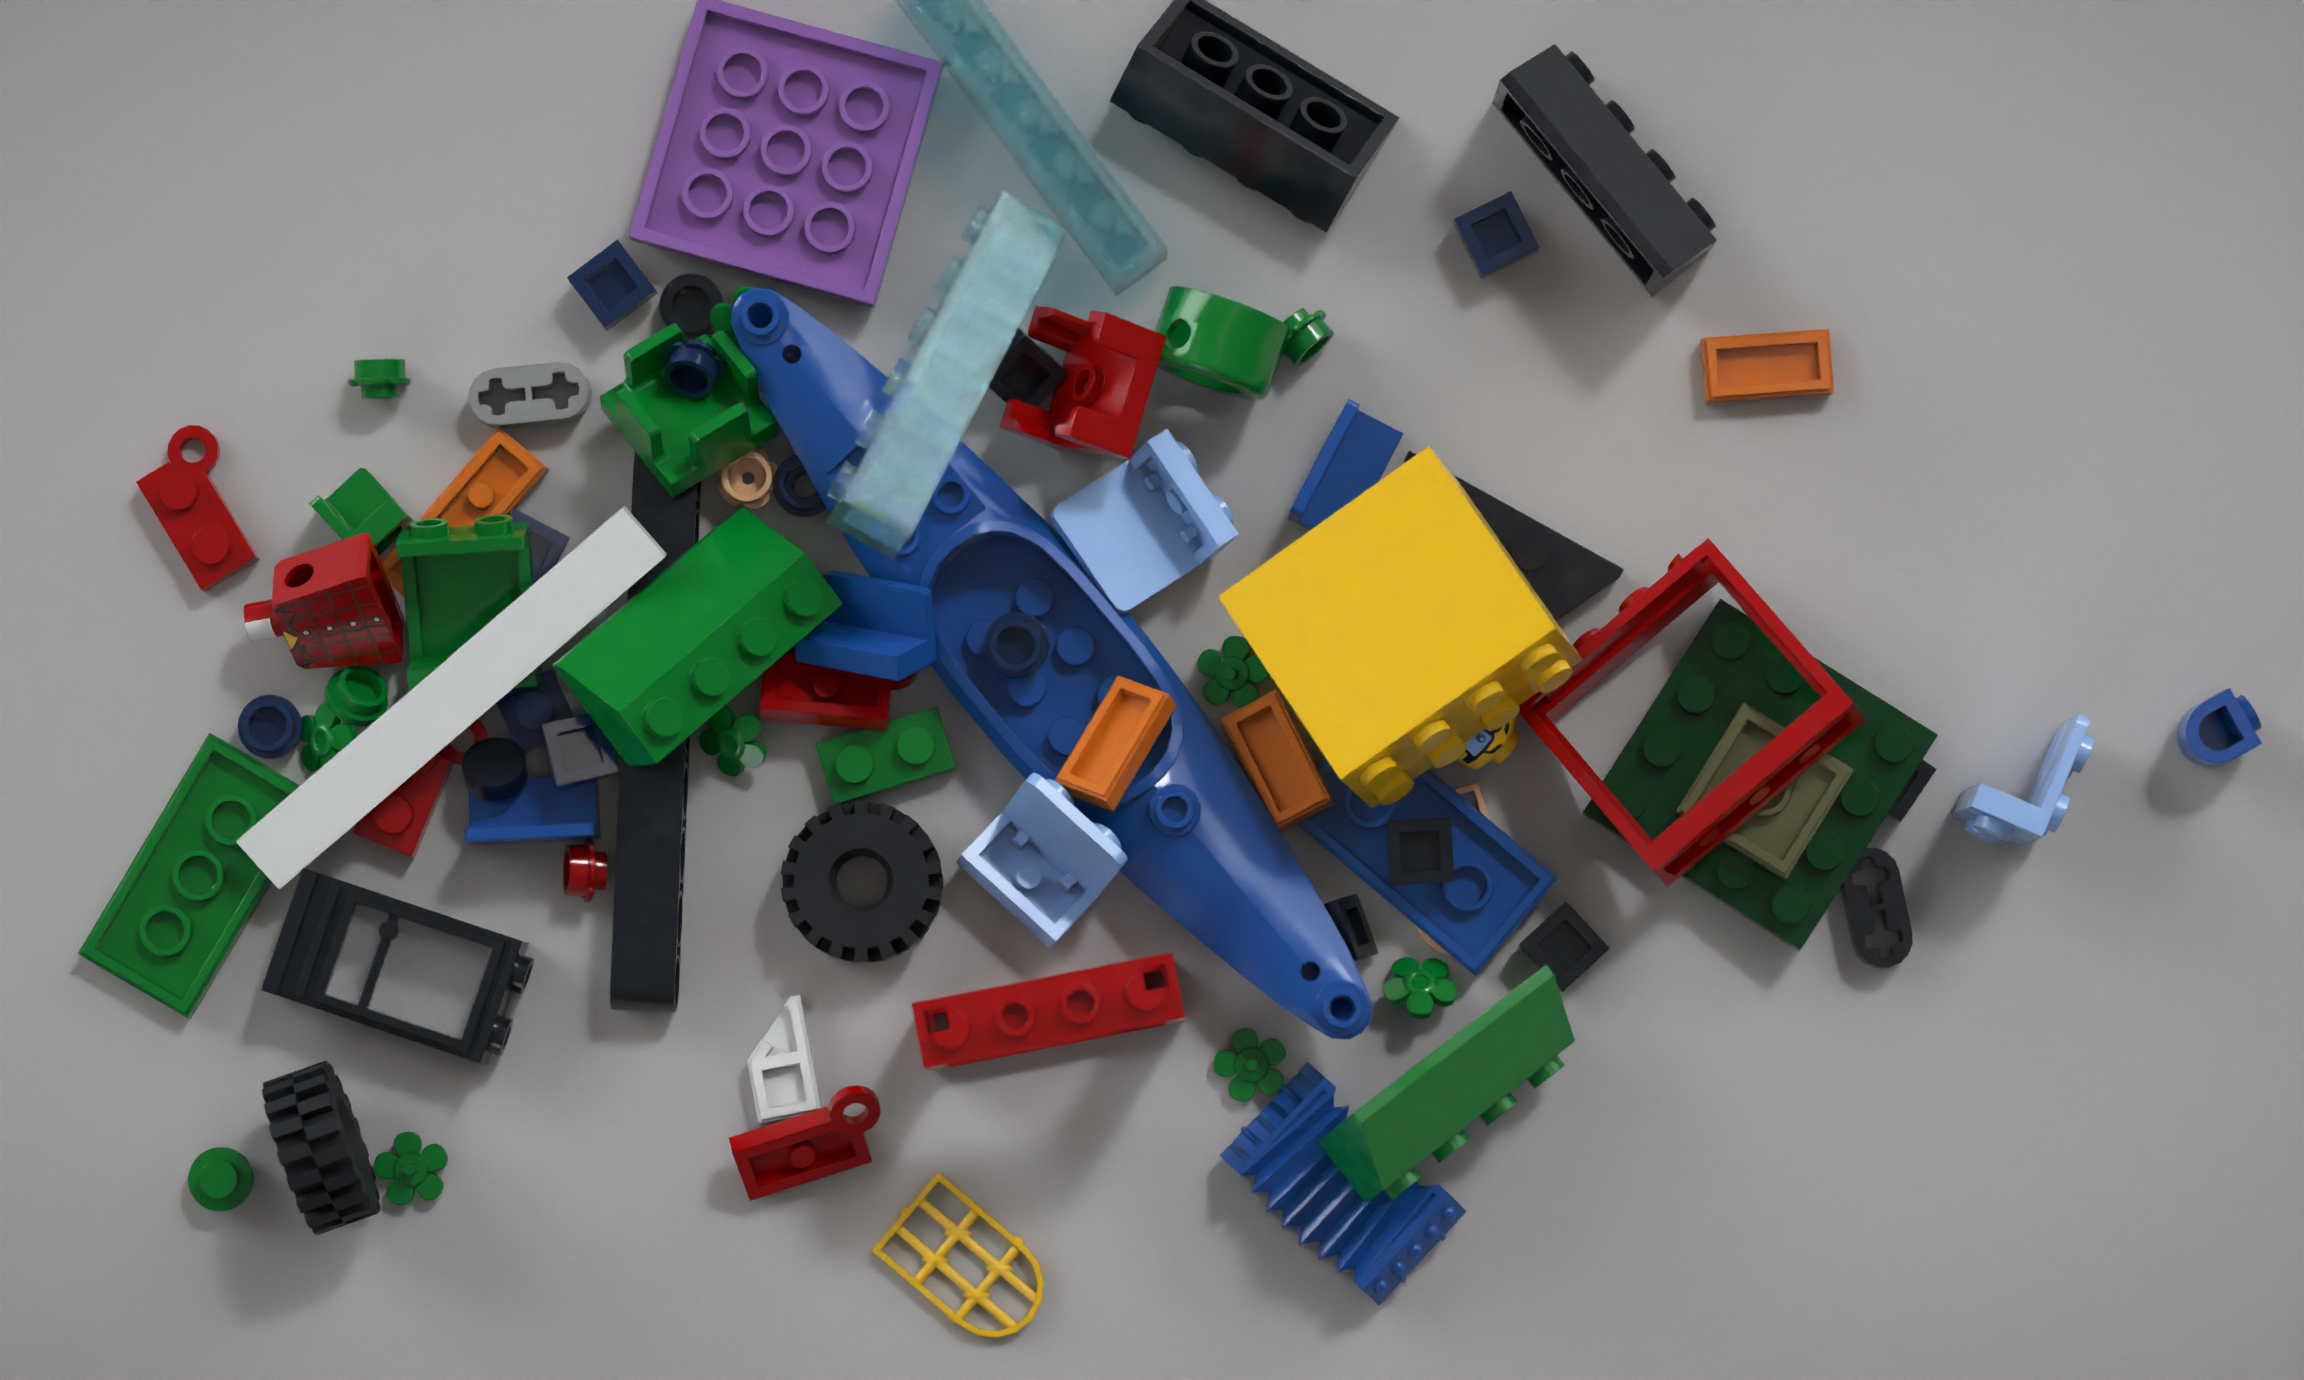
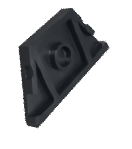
(1554, 565)

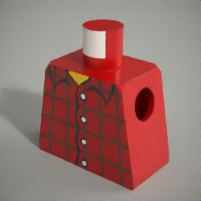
(332, 607)

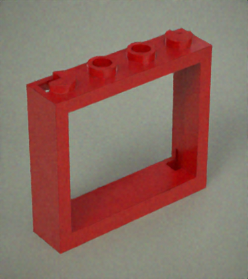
(1754, 782)
(1048, 1012)

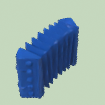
(1374, 1238)

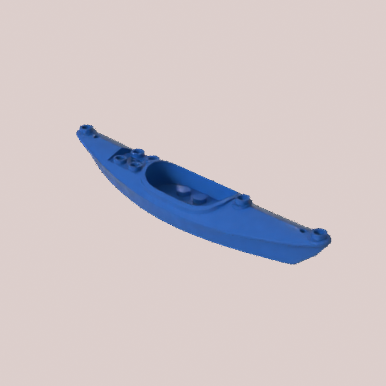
(1190, 814)

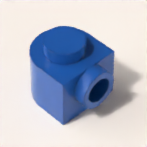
(2218, 729)

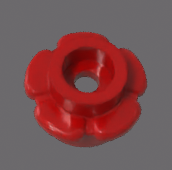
(584, 870)

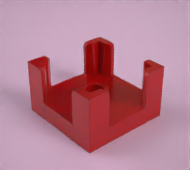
(1106, 388)

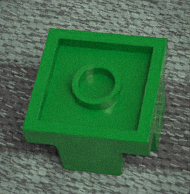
(685, 436)

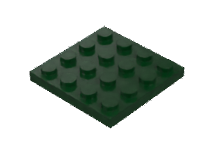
(1718, 673)

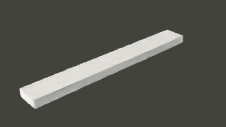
(451, 697)

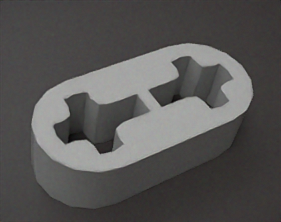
(528, 380)

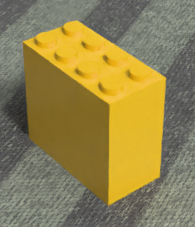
(1400, 630)

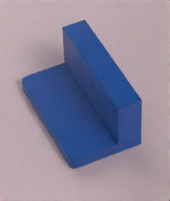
(1346, 466)
(876, 632)
(537, 814)

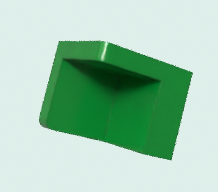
(363, 507)

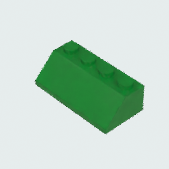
(696, 637)
(1451, 1088)

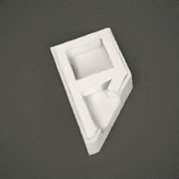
(784, 1067)

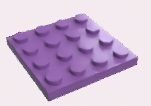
(786, 151)

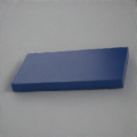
(1493, 874)

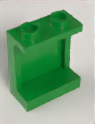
(460, 583)

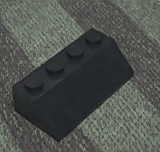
(1253, 110)
(1604, 168)

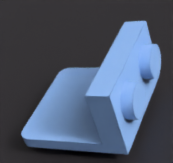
(1144, 523)
(1999, 816)
(1044, 859)

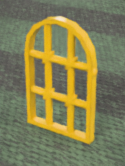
(939, 1261)

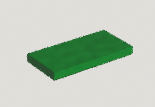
(190, 881)

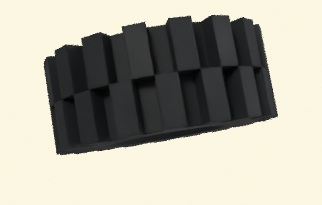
(873, 930)
(321, 1147)

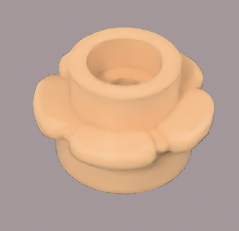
(750, 495)

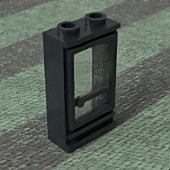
(398, 967)

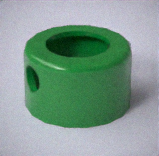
(1220, 343)

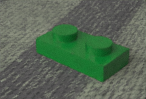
(886, 759)

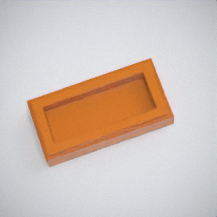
(1767, 366)
(1115, 742)
(1277, 760)

